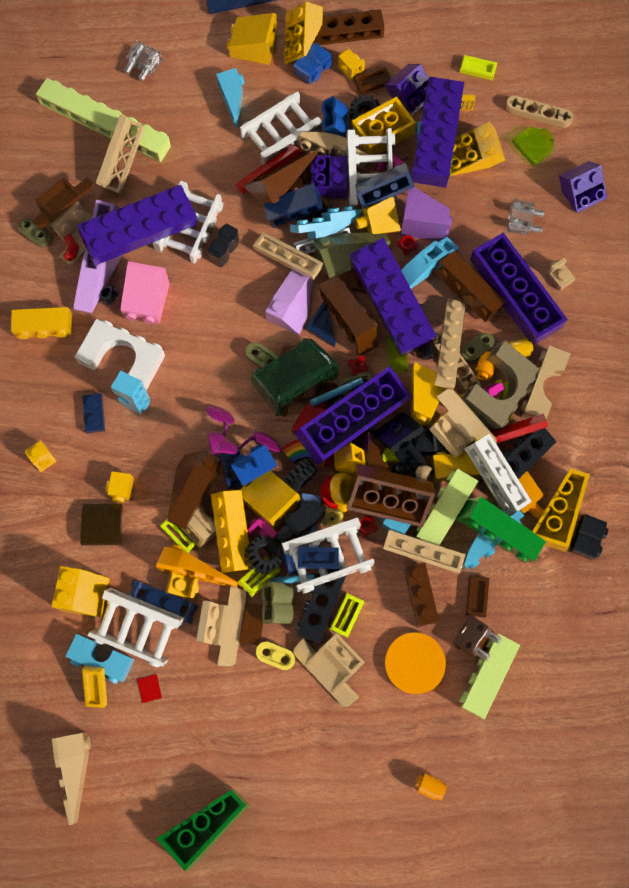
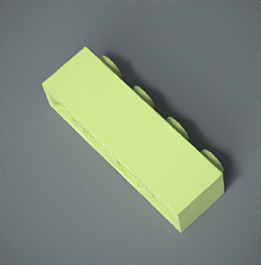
(448, 507)
(489, 677)

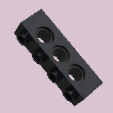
(541, 443)
(315, 632)

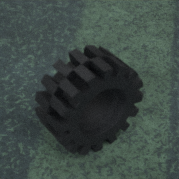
(362, 103)
(301, 475)
(256, 561)

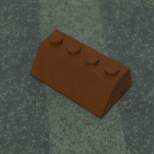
(390, 495)

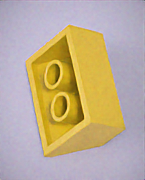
(377, 121)

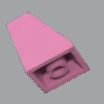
(144, 292)

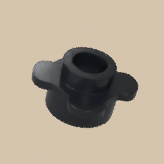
(108, 294)

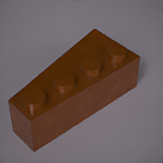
(350, 314)

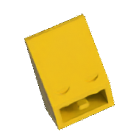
(301, 30)
(476, 150)

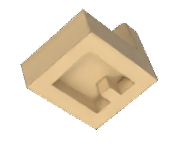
(560, 274)

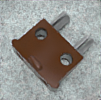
(474, 637)

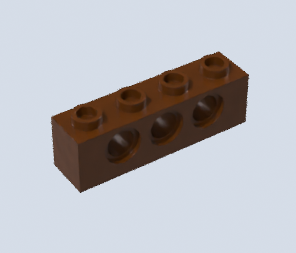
(351, 27)

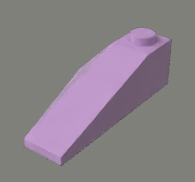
(291, 303)

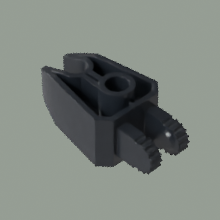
(299, 522)

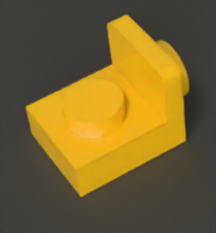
(182, 586)

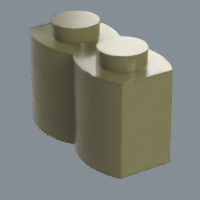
(277, 603)

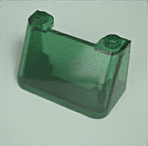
(293, 374)

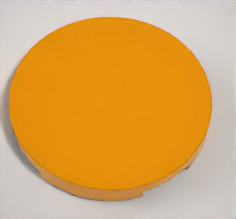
(415, 663)

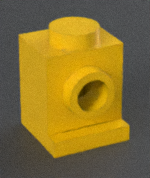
(350, 64)
(40, 456)

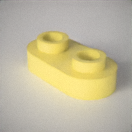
(275, 656)

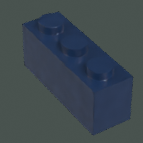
(384, 185)
(294, 205)

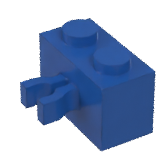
(254, 464)

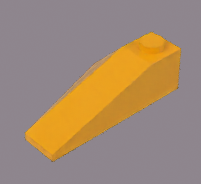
(180, 562)

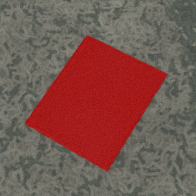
(149, 688)

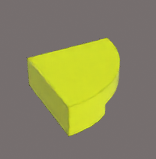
(389, 457)

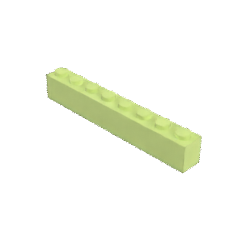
(99, 117)

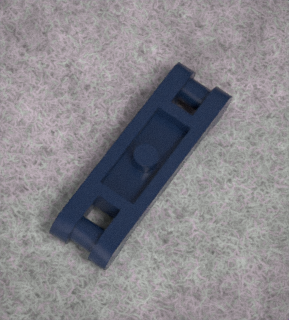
(164, 600)

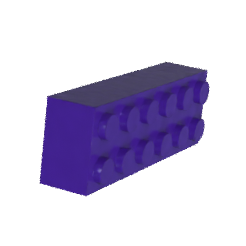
(437, 132)
(137, 225)
(516, 283)
(392, 297)
(353, 415)

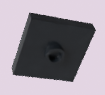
(398, 431)

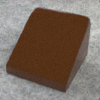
(324, 388)

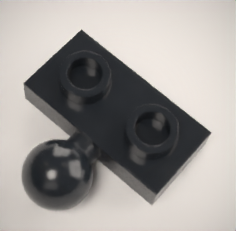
(409, 460)

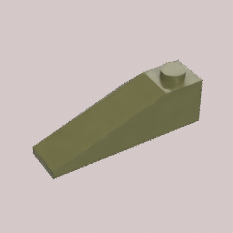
(336, 250)

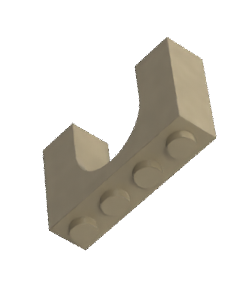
(519, 374)

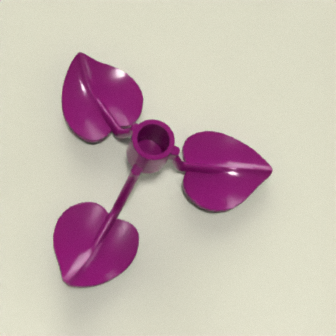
(218, 442)

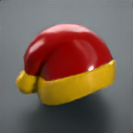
(335, 491)

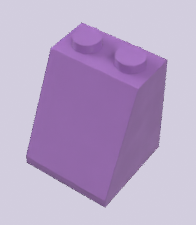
(425, 217)

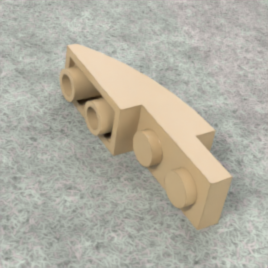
(327, 145)

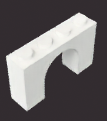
(105, 336)

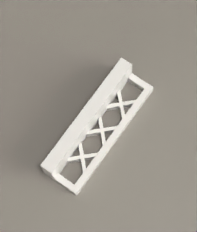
(498, 474)

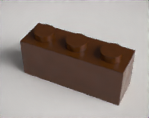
(421, 595)

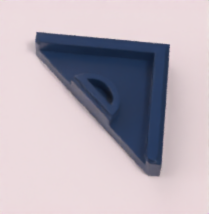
(321, 325)

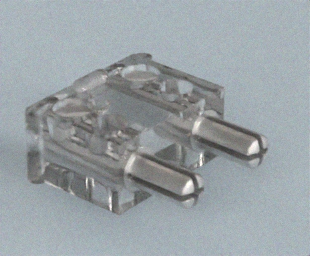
(143, 58)
(521, 217)

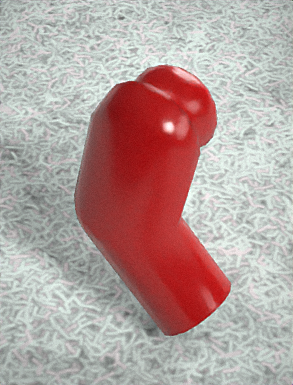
(72, 249)

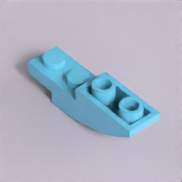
(328, 224)
(427, 260)
(483, 547)

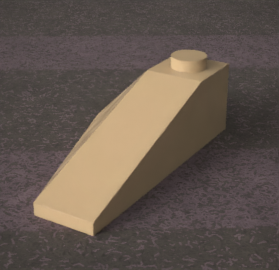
(72, 757)

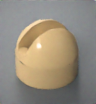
(423, 472)

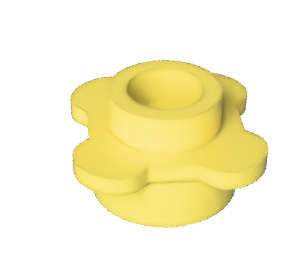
(329, 513)

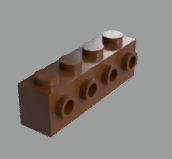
(469, 286)

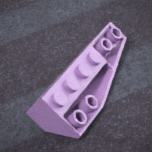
(93, 277)

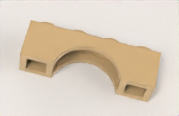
(552, 364)

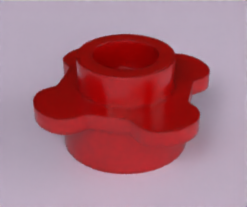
(408, 239)
(353, 364)
(371, 526)

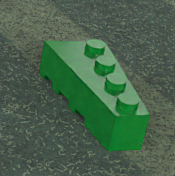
(501, 529)
(198, 833)

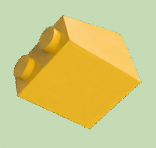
(253, 38)
(424, 394)
(270, 498)
(80, 592)

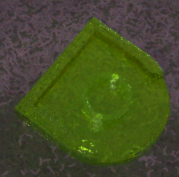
(534, 144)

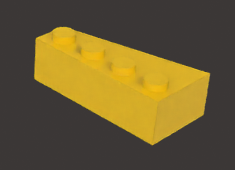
(560, 516)

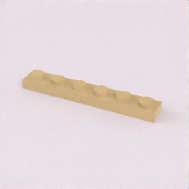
(450, 344)

